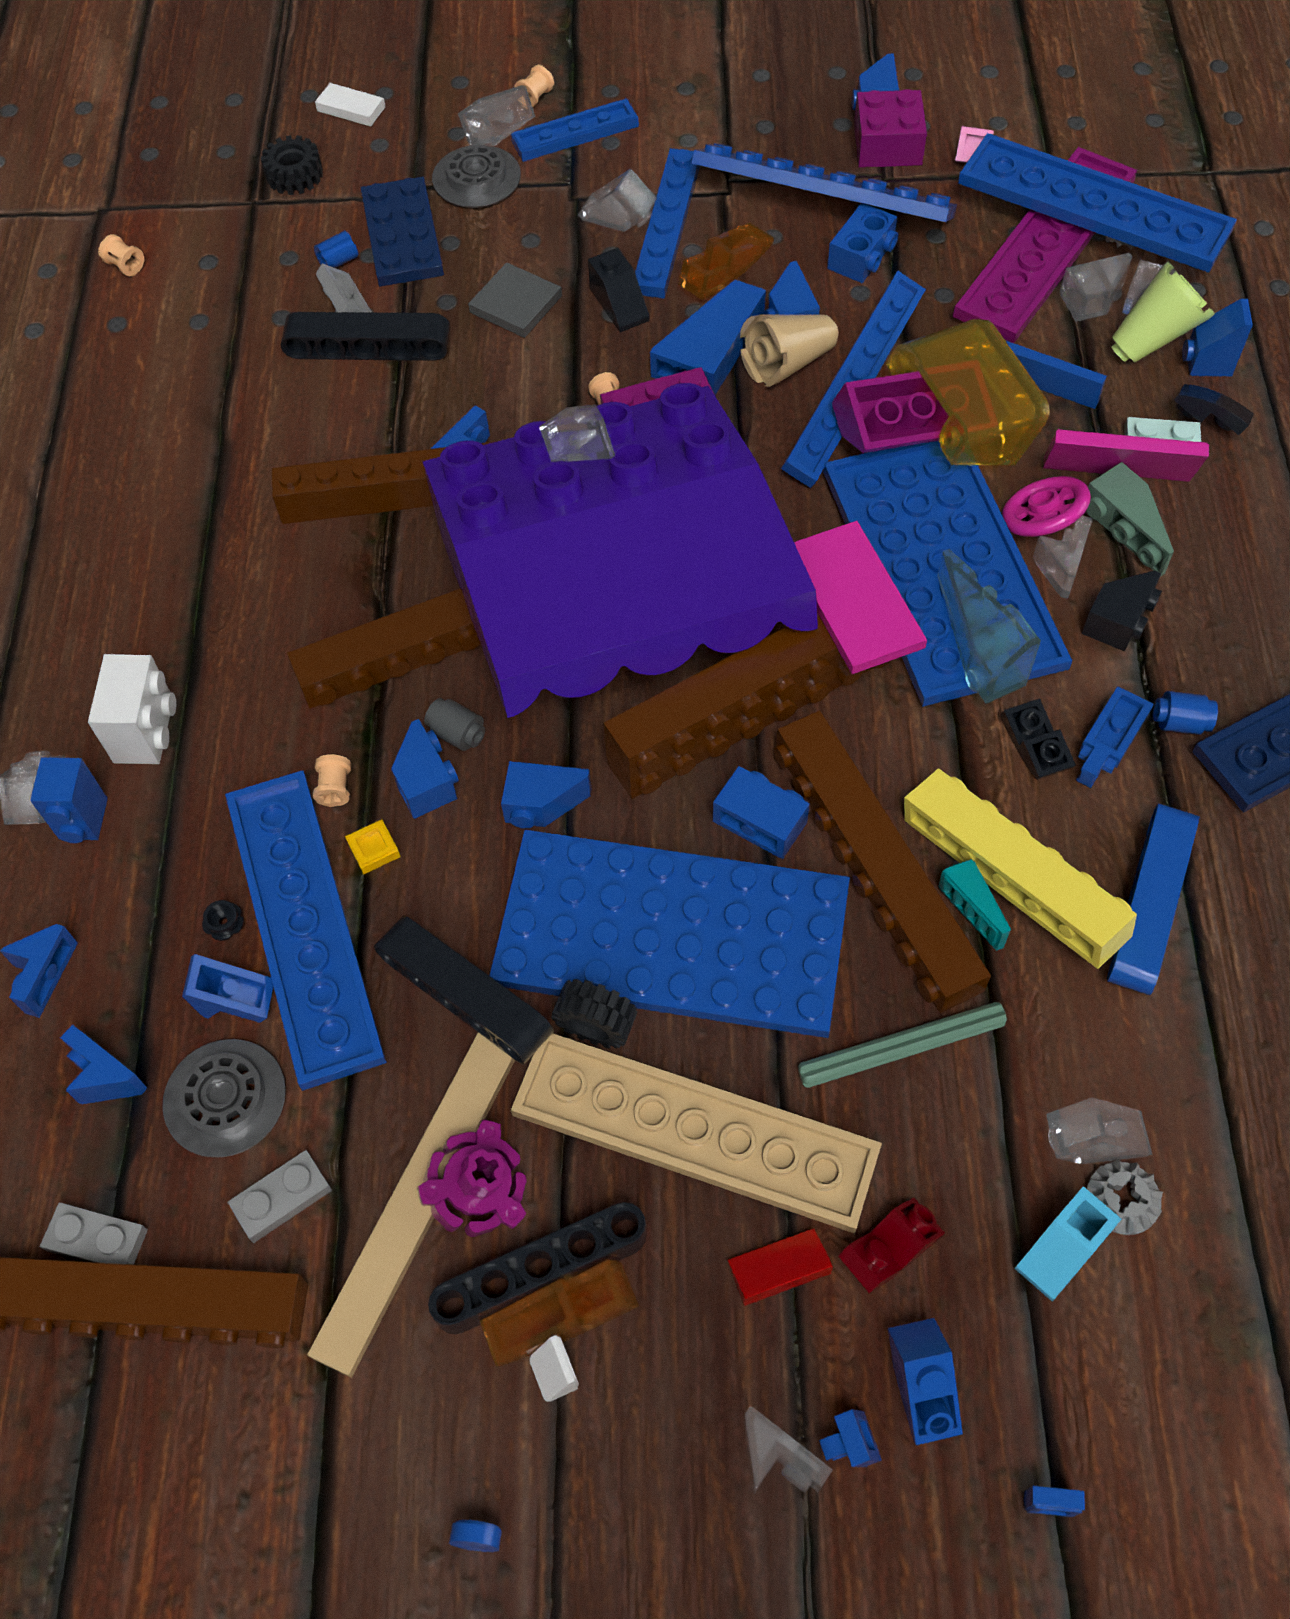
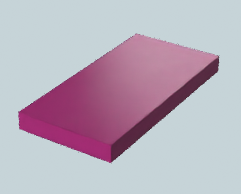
(1143, 455)
(858, 599)

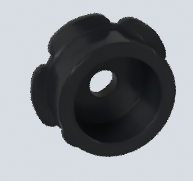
(218, 911)

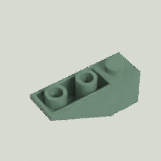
(1129, 512)

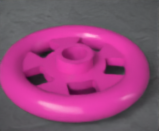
(1046, 506)

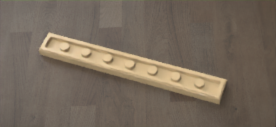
(404, 1219)

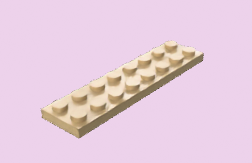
(698, 1131)

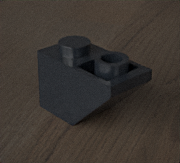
(1120, 609)

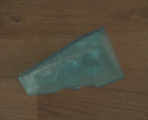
(991, 638)

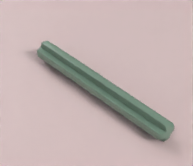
(901, 1044)

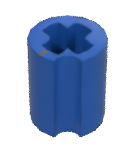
(336, 250)

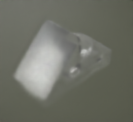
(1061, 559)
(770, 1444)

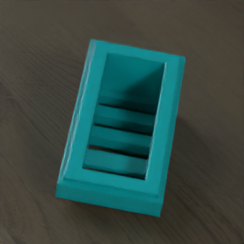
(972, 897)

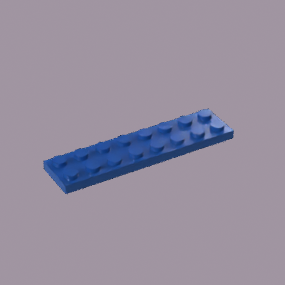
(813, 179)
(1098, 202)
(304, 931)

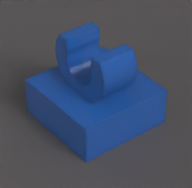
(853, 1440)

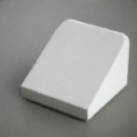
(553, 1369)

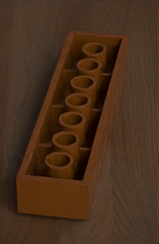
(723, 706)

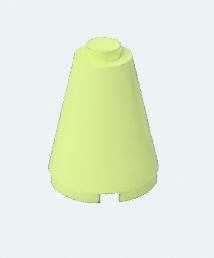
(1160, 316)

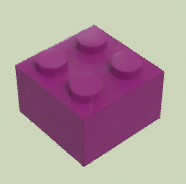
(890, 128)

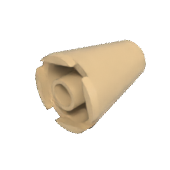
(784, 344)

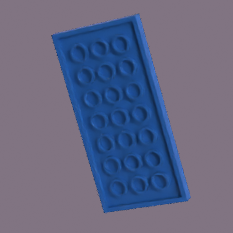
(911, 513)
(675, 931)

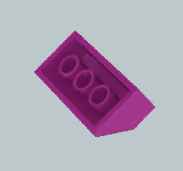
(888, 412)

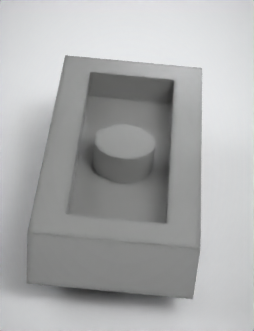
(341, 290)
(279, 1196)
(92, 1236)

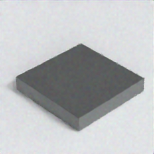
(515, 300)

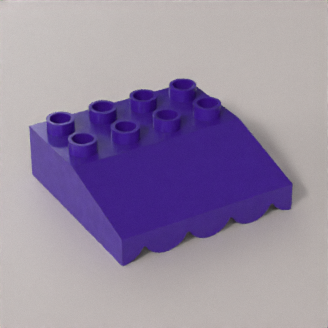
(617, 554)

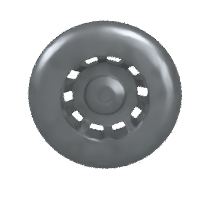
(476, 176)
(220, 1093)

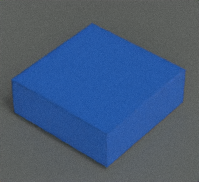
(1054, 1501)

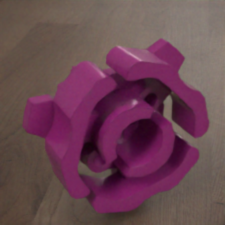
(495, 1161)

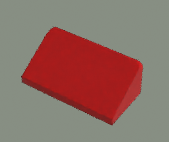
(780, 1266)

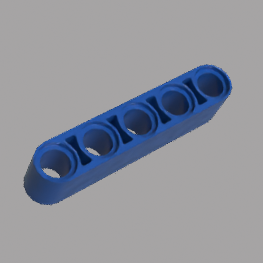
(1155, 898)

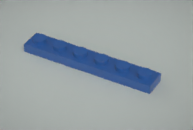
(666, 223)

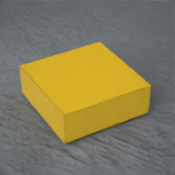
(372, 846)

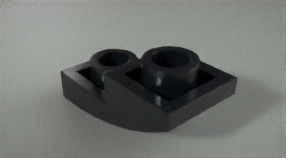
(1200, 402)
(1035, 739)

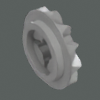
(1136, 1216)

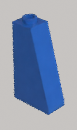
(710, 335)

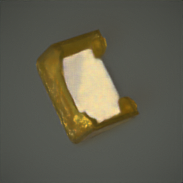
(983, 389)

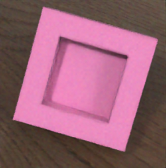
(969, 141)

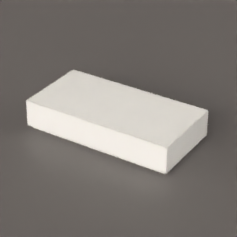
(350, 104)

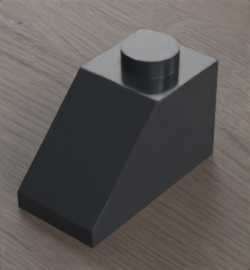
(617, 289)

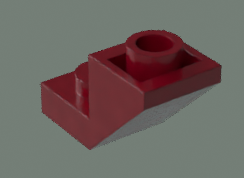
(892, 1244)

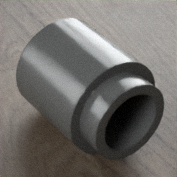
(455, 724)

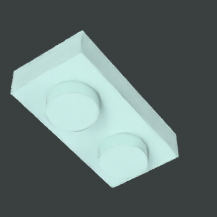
(1163, 429)

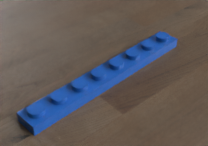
(862, 362)

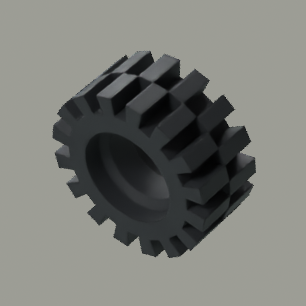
(292, 165)
(594, 1013)

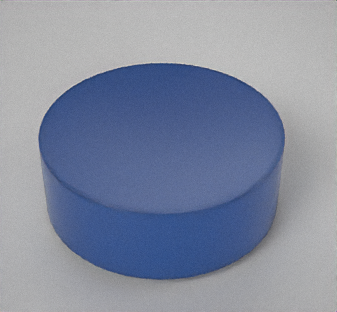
(475, 1536)

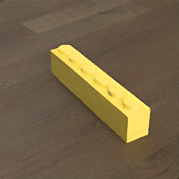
(1021, 868)

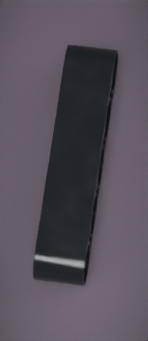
(365, 336)
(464, 989)
(515, 1265)

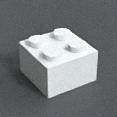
(132, 709)

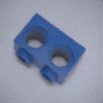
(862, 243)

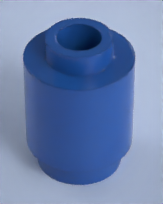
(1185, 712)

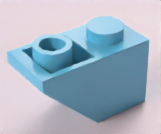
(1068, 1243)

